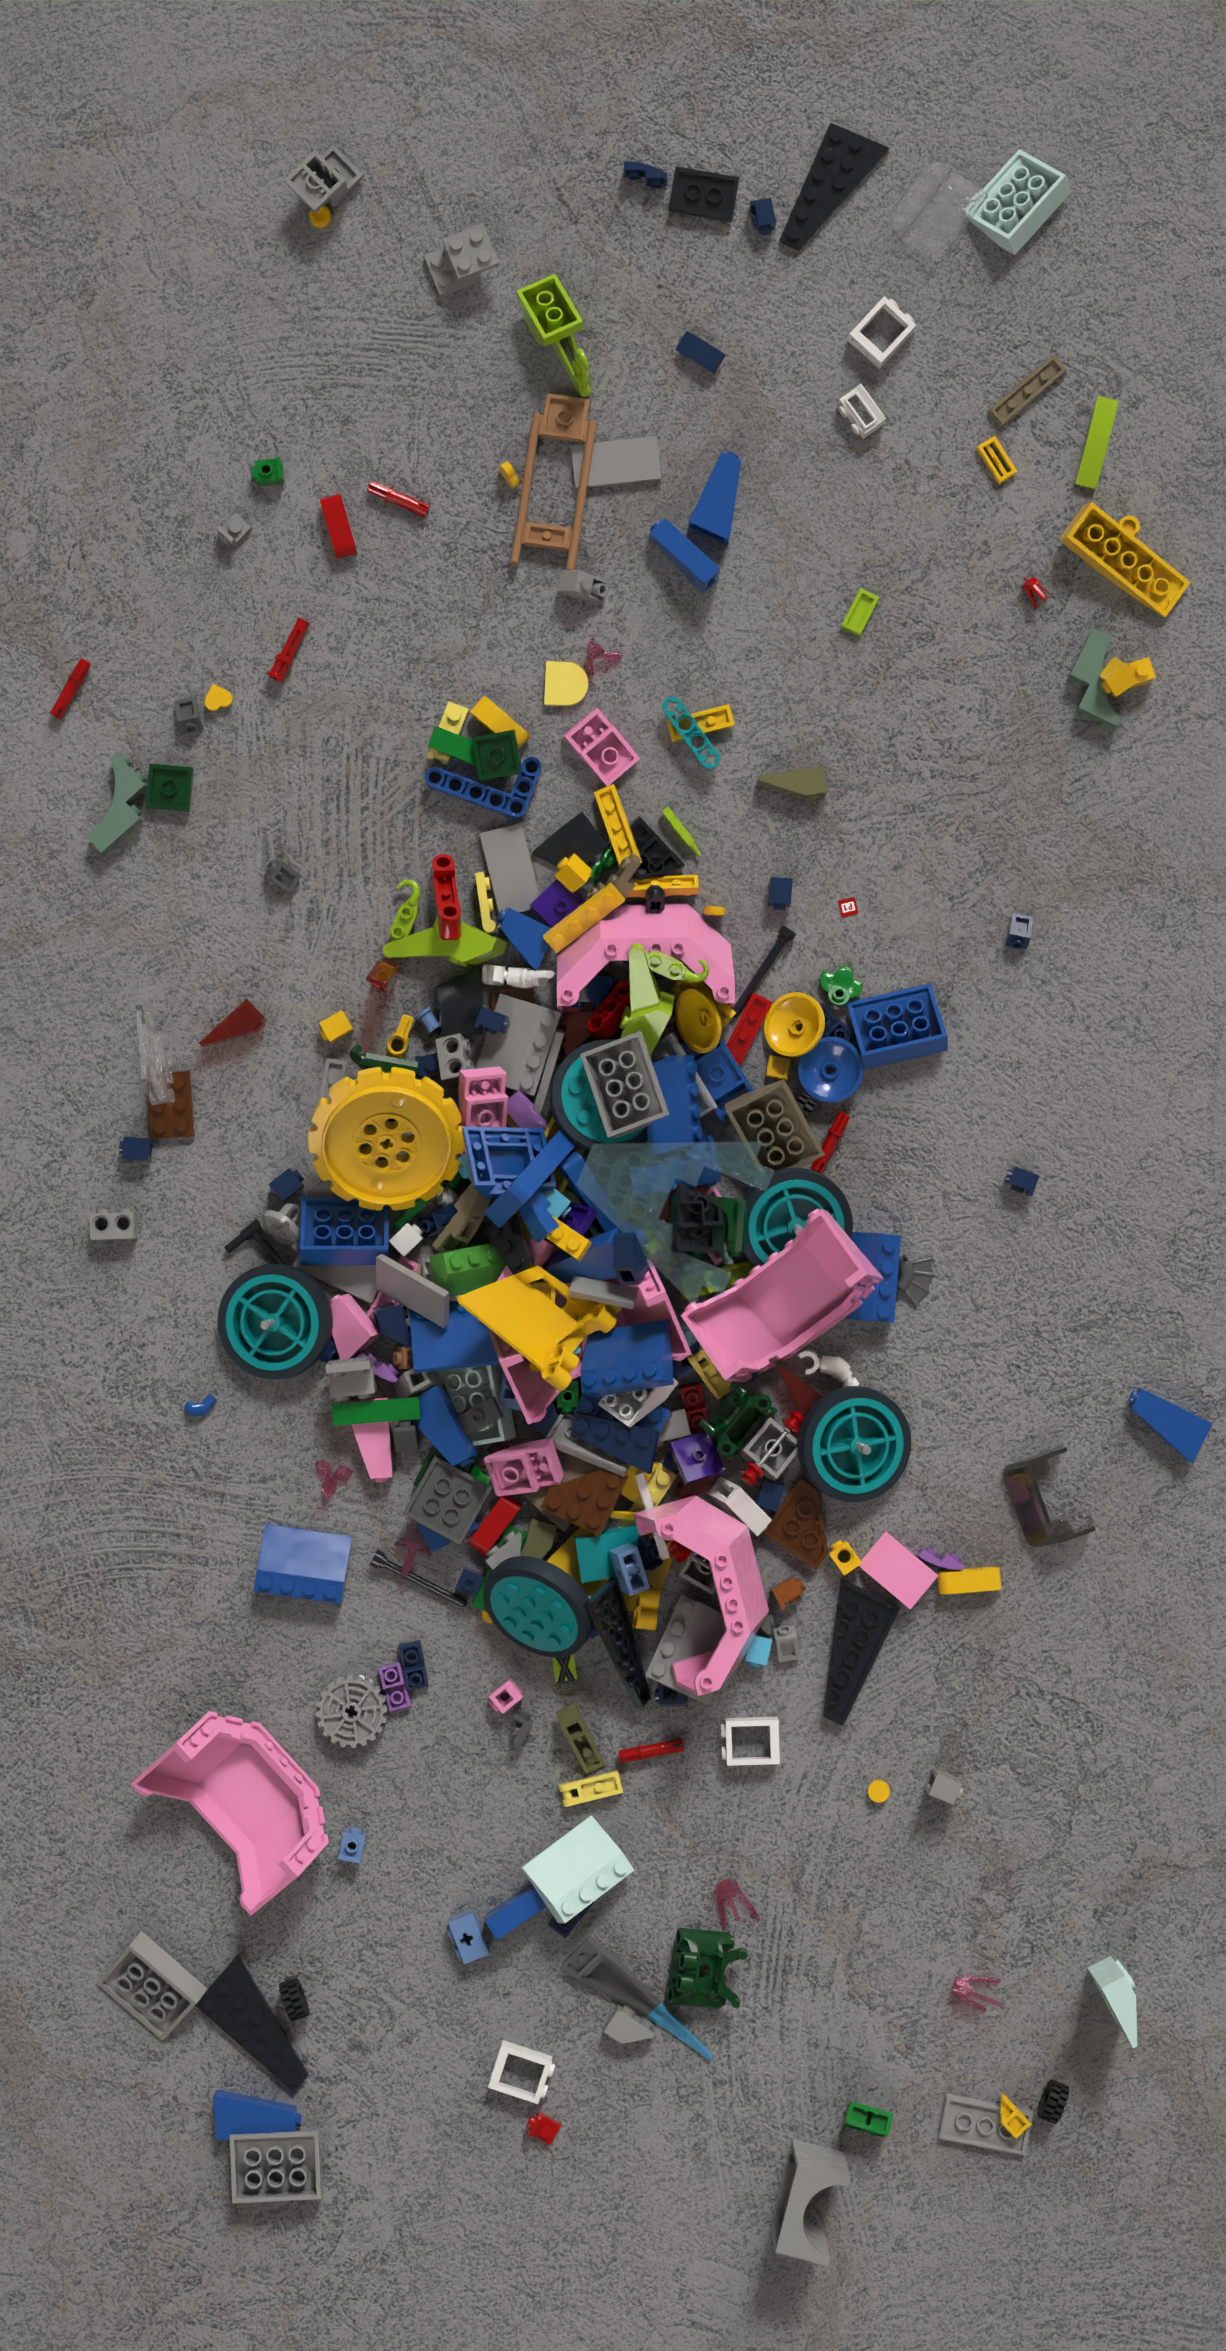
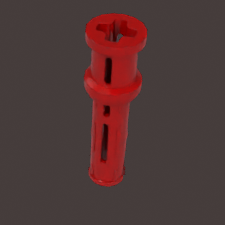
(286, 661)

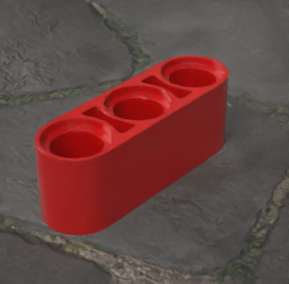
(338, 526)
(608, 1015)
(494, 1524)

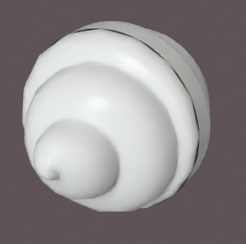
(447, 1196)

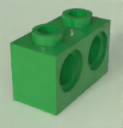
(868, 2119)

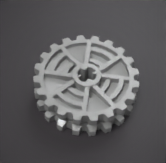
(337, 1719)

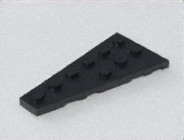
(835, 173)
(508, 1239)
(613, 1624)
(858, 1636)
(246, 2017)

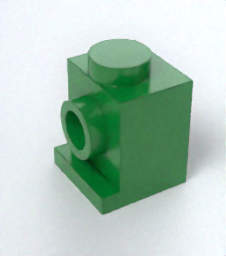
(274, 476)
(569, 1405)

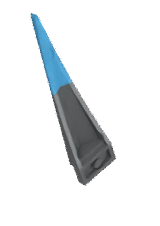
(606, 1973)

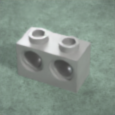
(449, 1061)
(113, 1229)
(943, 1786)

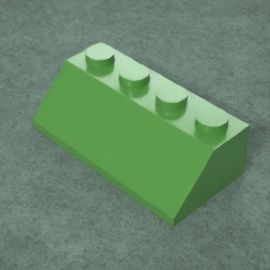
(467, 1268)

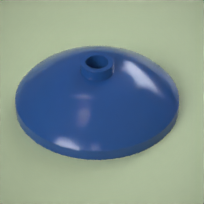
(847, 1070)

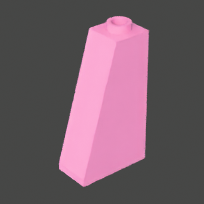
(375, 1446)

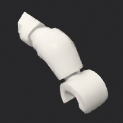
(515, 976)
(830, 1365)

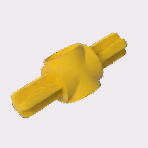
(401, 1034)

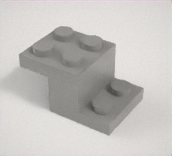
(323, 178)
(461, 260)
(351, 1378)

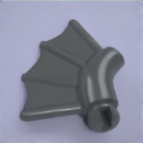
(915, 1277)

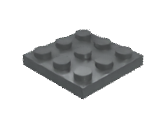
(447, 1501)

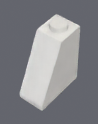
(739, 1505)

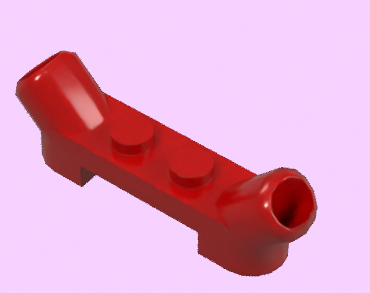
(446, 897)

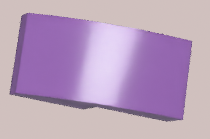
(522, 1112)
(385, 1371)
(946, 1561)
(395, 1687)

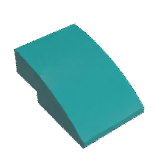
(594, 1555)

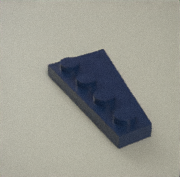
(632, 1445)

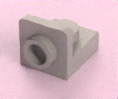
(233, 530)
(786, 1643)

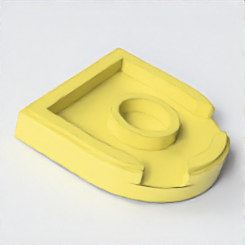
(564, 684)

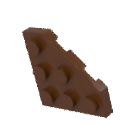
(586, 1499)
(800, 1525)

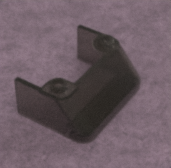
(1028, 1503)

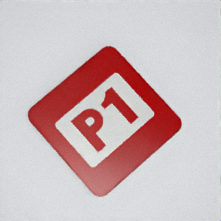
(848, 907)

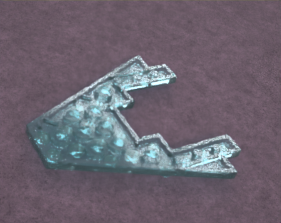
(632, 1186)

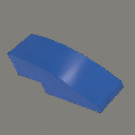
(537, 1217)

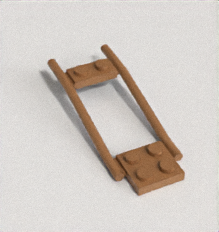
(562, 420)

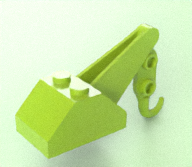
(553, 318)
(472, 947)
(650, 1007)

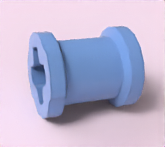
(428, 1021)

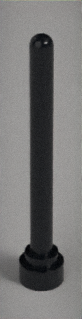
(784, 937)
(380, 1560)

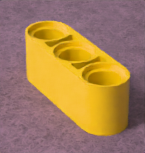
(496, 720)
(969, 1580)

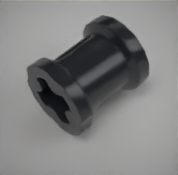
(655, 899)

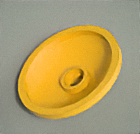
(698, 1020)
(784, 1020)

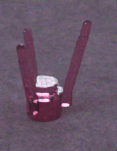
(727, 1890)
(963, 1990)

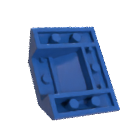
(500, 1155)

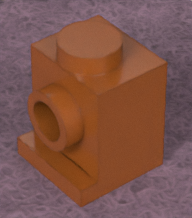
(788, 1591)

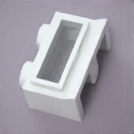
(861, 411)

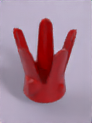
(1033, 585)

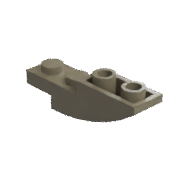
(623, 879)
(465, 1222)

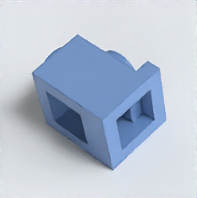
(349, 1854)

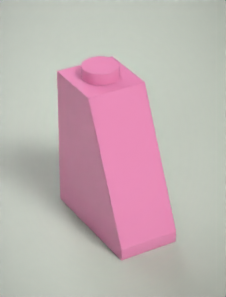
(351, 1327)

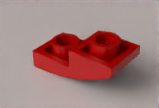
(694, 1405)

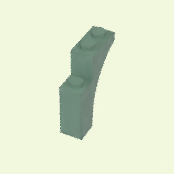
(1086, 674)
(121, 817)

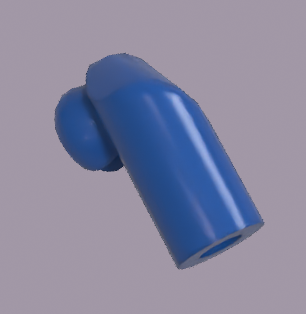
(200, 1409)

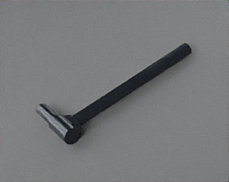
(251, 1233)

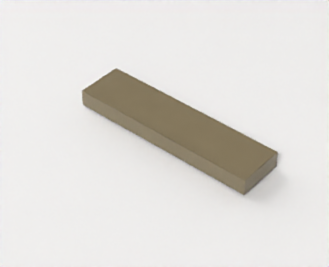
(1027, 390)

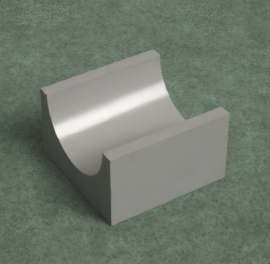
(805, 2174)

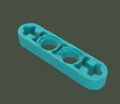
(693, 731)

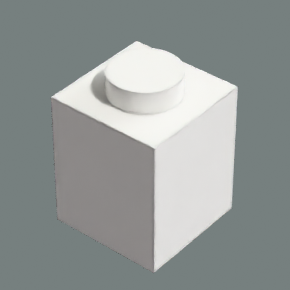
(407, 1239)

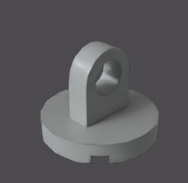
(282, 1224)

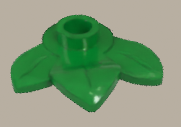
(606, 862)
(841, 982)

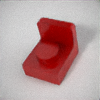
(542, 2127)

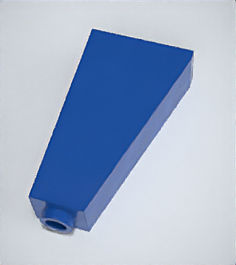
(716, 505)
(685, 555)
(595, 1264)
(1173, 1424)
(443, 1428)
(514, 1911)
(250, 2115)

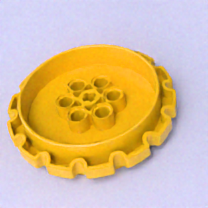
(373, 1100)

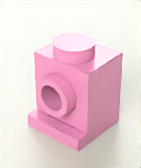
(514, 1696)

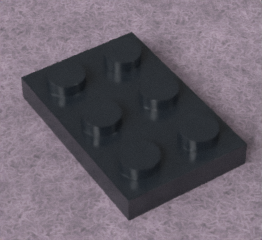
(703, 194)

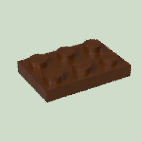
(176, 1117)

